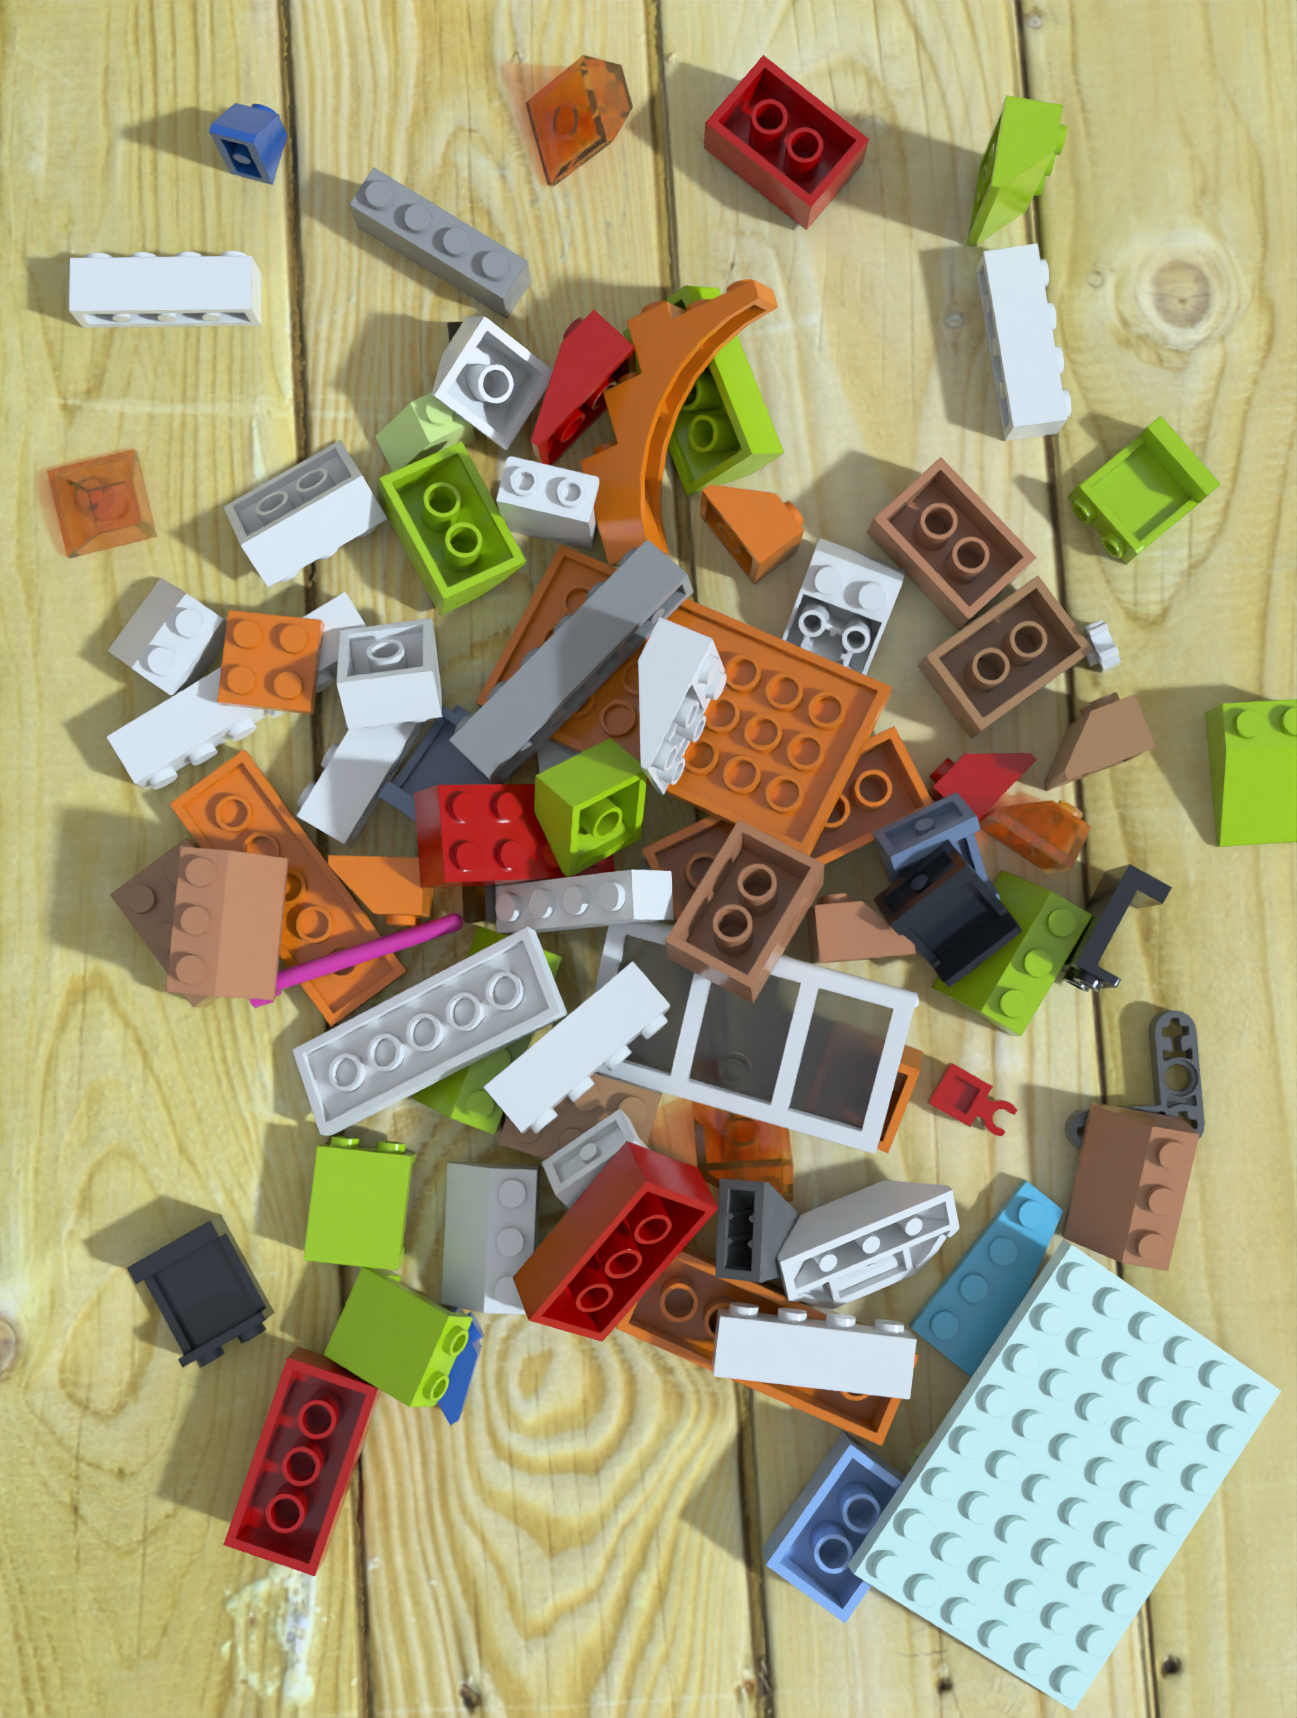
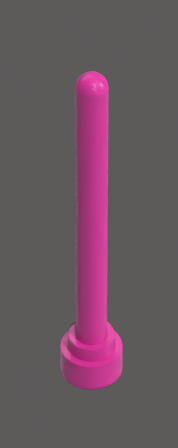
(364, 952)

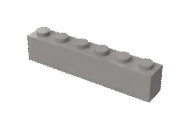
(571, 663)

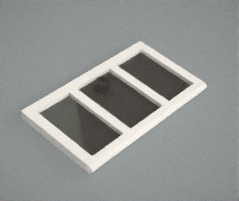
(805, 1056)

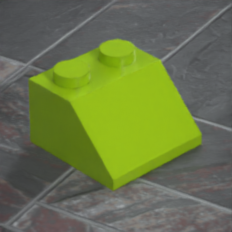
(591, 805)

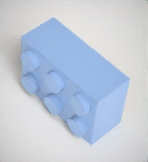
(830, 1525)

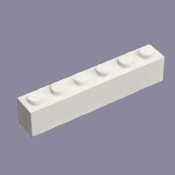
(194, 723)

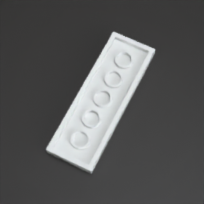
(429, 1031)

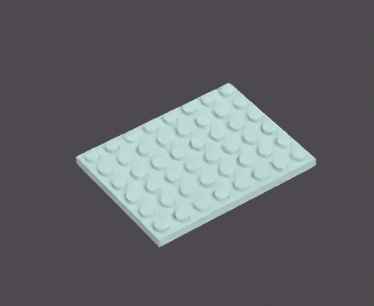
(1064, 1477)

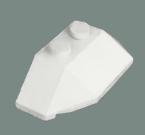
(865, 1241)

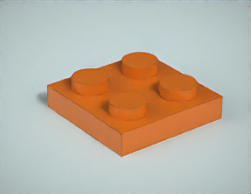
(270, 662)

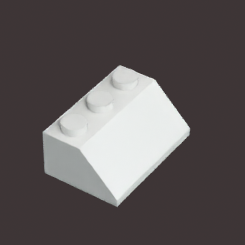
(304, 514)
(488, 1234)

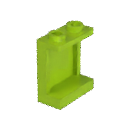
(1142, 491)
(359, 1204)
(398, 1338)

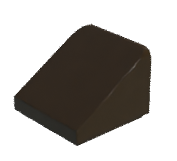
(479, 904)

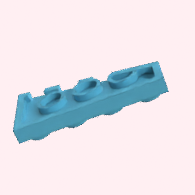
(989, 1279)

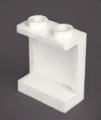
(549, 502)
(585, 1157)

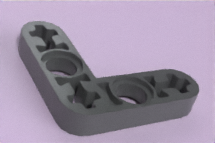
(1167, 1101)

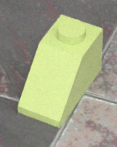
(422, 430)

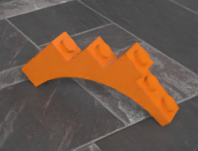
(644, 407)

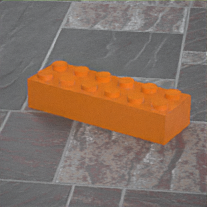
(876, 794)
(682, 1318)

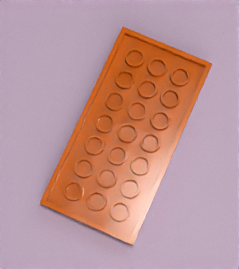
(770, 743)

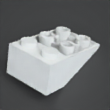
(844, 605)
(676, 683)

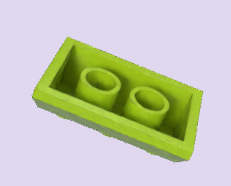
(1015, 163)
(449, 527)
(1018, 976)

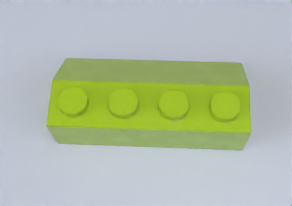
(724, 420)
(463, 1093)

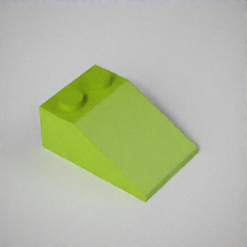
(1254, 771)

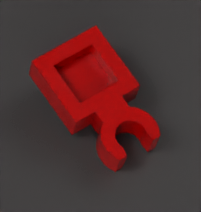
(965, 1097)

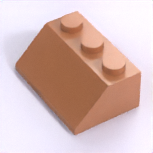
(227, 924)
(1130, 1185)

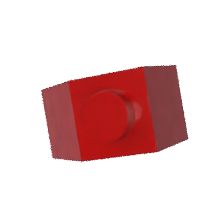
(979, 778)

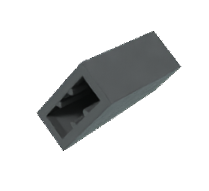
(751, 1230)

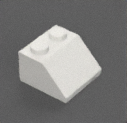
(490, 380)
(171, 639)
(389, 674)

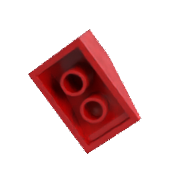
(585, 366)

